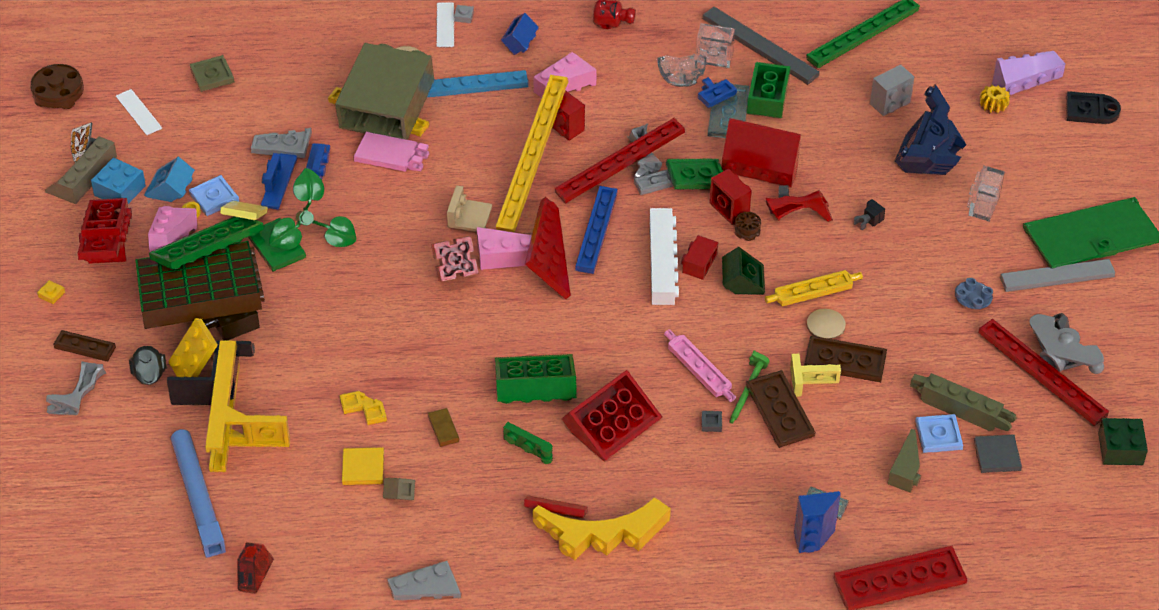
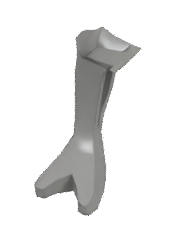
(649, 163)
(70, 403)

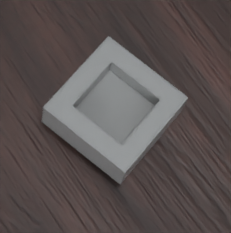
(464, 14)

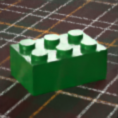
(768, 90)

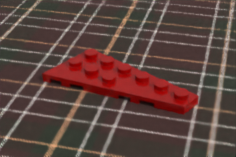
(546, 249)

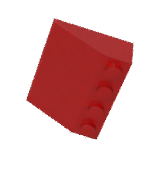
(761, 152)
(612, 416)

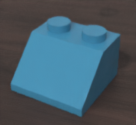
(170, 181)

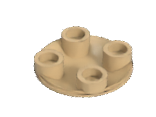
(826, 323)

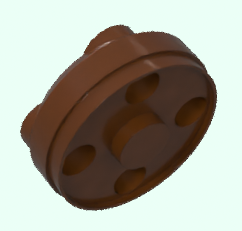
(57, 86)

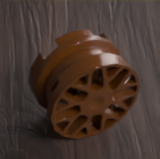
(747, 225)

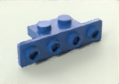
(318, 158)
(277, 179)

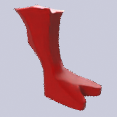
(788, 204)

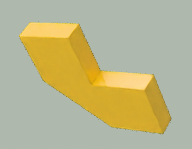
(358, 401)

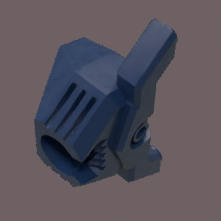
(932, 140)

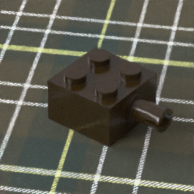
(234, 325)

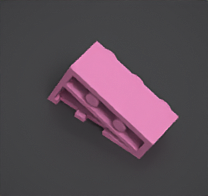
(571, 66)
(171, 225)
(501, 248)

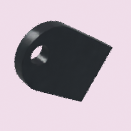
(1091, 108)

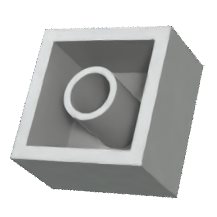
(892, 90)

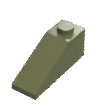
(906, 468)

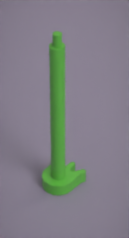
(760, 362)

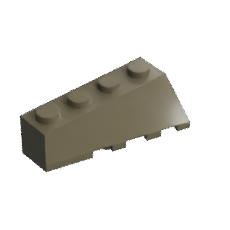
(78, 178)

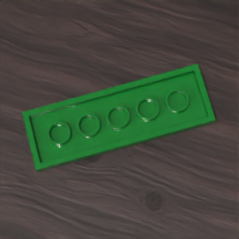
(205, 242)

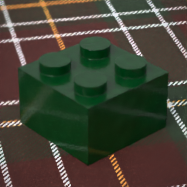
(1122, 441)

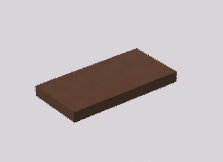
(854, 359)
(780, 408)

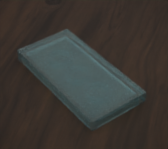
(733, 107)

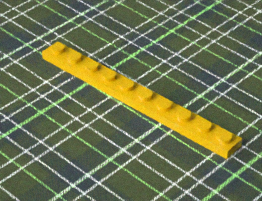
(532, 154)

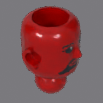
(610, 14)

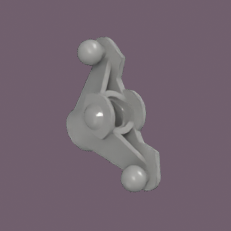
(1062, 346)

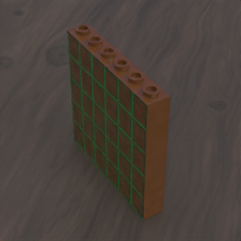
(203, 289)

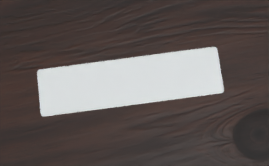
(445, 24)
(139, 112)

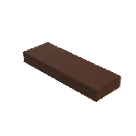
(84, 345)

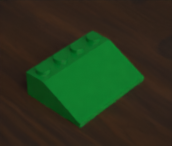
(535, 378)

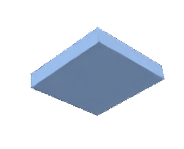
(213, 195)
(939, 433)

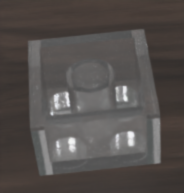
(715, 44)
(985, 193)

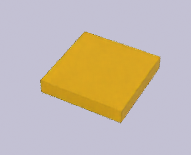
(363, 466)

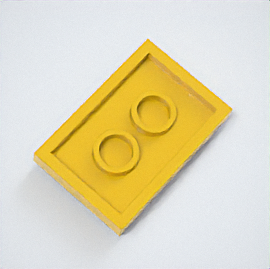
(193, 350)

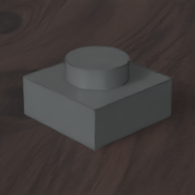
(711, 421)

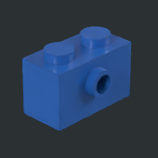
(520, 33)

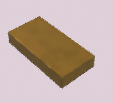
(443, 427)

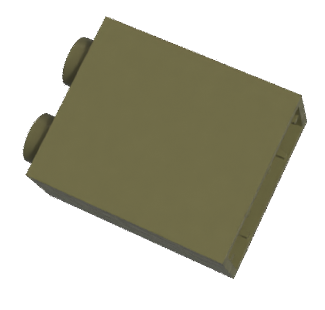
(385, 91)

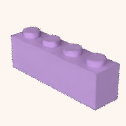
(1027, 71)

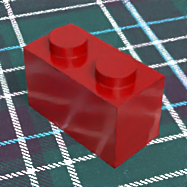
(699, 257)

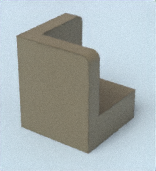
(399, 488)

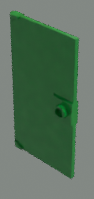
(1092, 232)

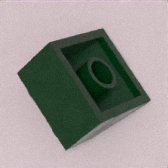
(743, 273)

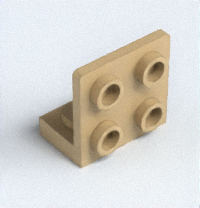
(466, 213)

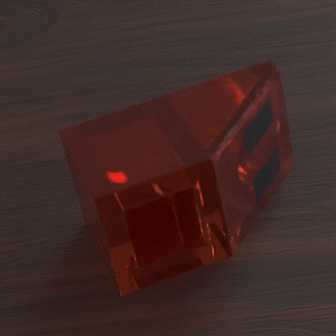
(252, 567)

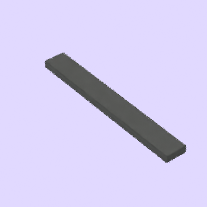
(762, 45)

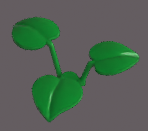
(285, 233)

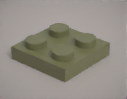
(212, 73)

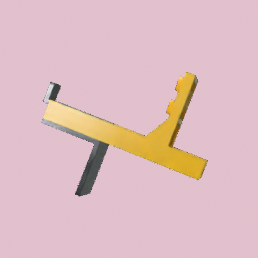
(221, 394)

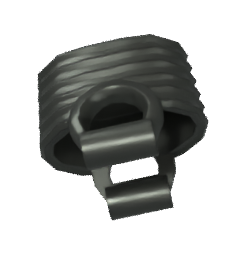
(147, 365)

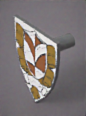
(81, 140)

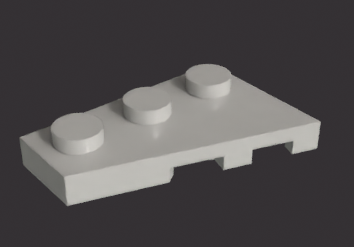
(292, 143)
(425, 582)

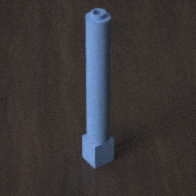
(198, 495)

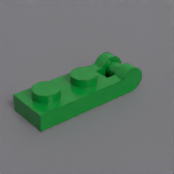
(528, 442)

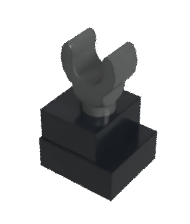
(873, 214)

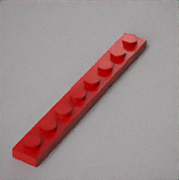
(619, 160)
(1043, 372)

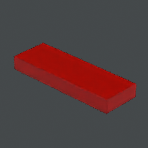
(556, 506)

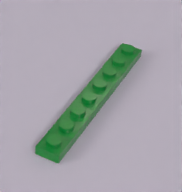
(862, 32)

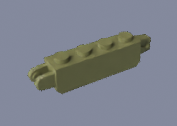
(963, 402)

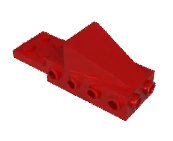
(104, 231)

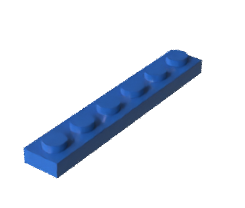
(596, 230)

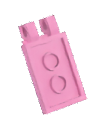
(391, 152)

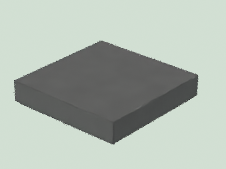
(997, 453)

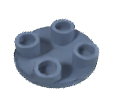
(973, 294)

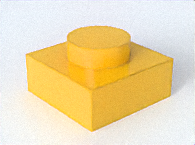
(51, 292)

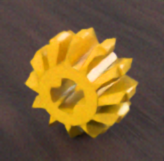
(994, 98)

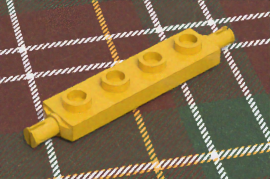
(813, 288)

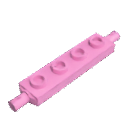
(699, 366)

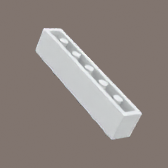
(662, 256)

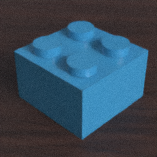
(118, 181)

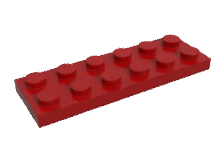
(900, 578)

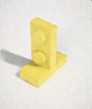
(812, 374)

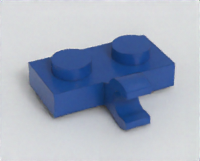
(716, 93)

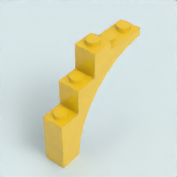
(604, 535)

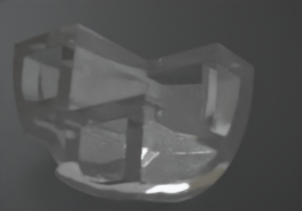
(682, 70)

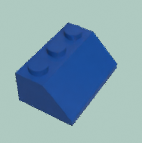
(815, 520)

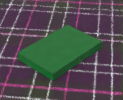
(693, 172)
(275, 257)

